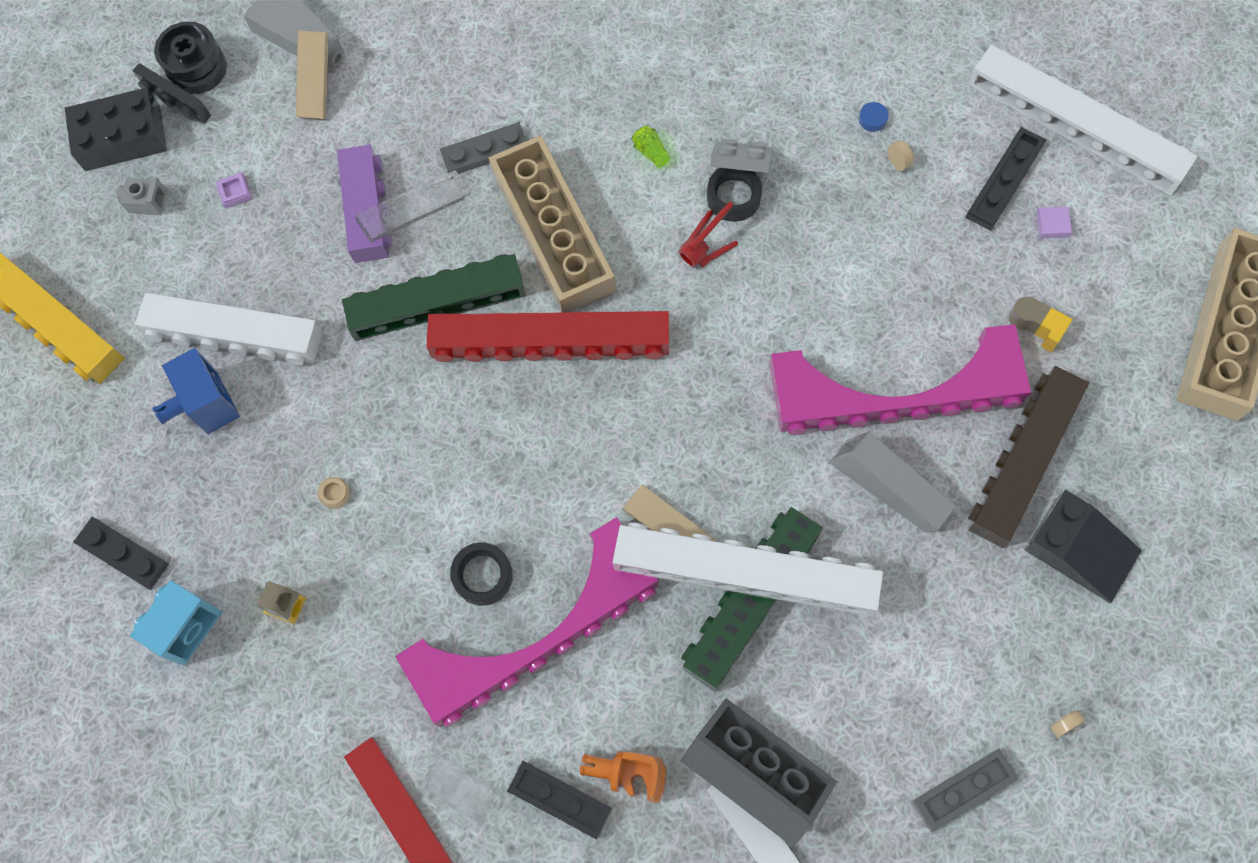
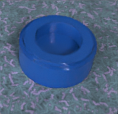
(873, 116)

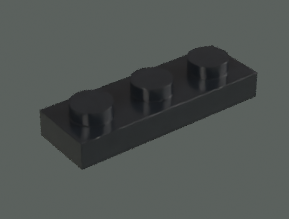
(171, 94)
(121, 553)
(559, 799)

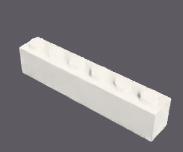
(229, 328)

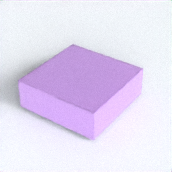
(233, 190)
(1054, 222)

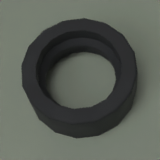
(737, 212)
(461, 560)

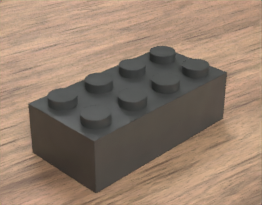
(759, 772)

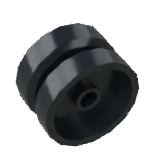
(190, 57)

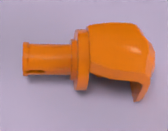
(627, 767)

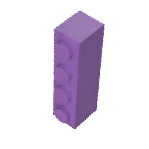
(360, 191)

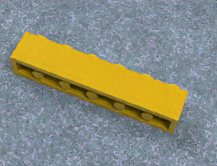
(55, 324)

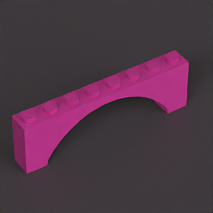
(812, 400)
(454, 682)

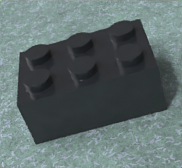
(115, 129)

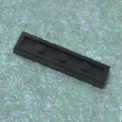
(1005, 178)

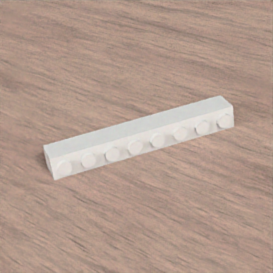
(1082, 119)
(748, 570)

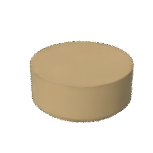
(900, 155)
(333, 493)
(1067, 723)

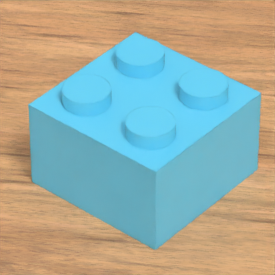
(175, 623)

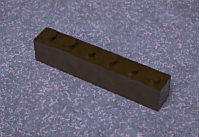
(1028, 456)

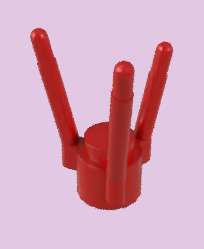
(695, 248)

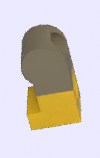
(1040, 320)
(279, 602)

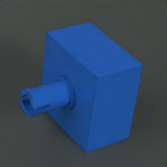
(198, 393)

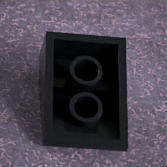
(1084, 546)

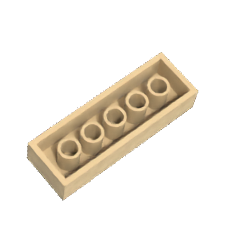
(552, 225)
(1224, 348)

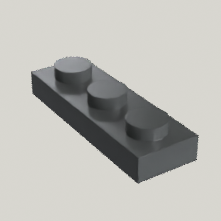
(476, 150)
(965, 790)

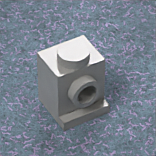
(142, 196)

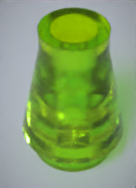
(650, 145)

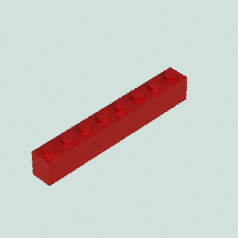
(548, 335)

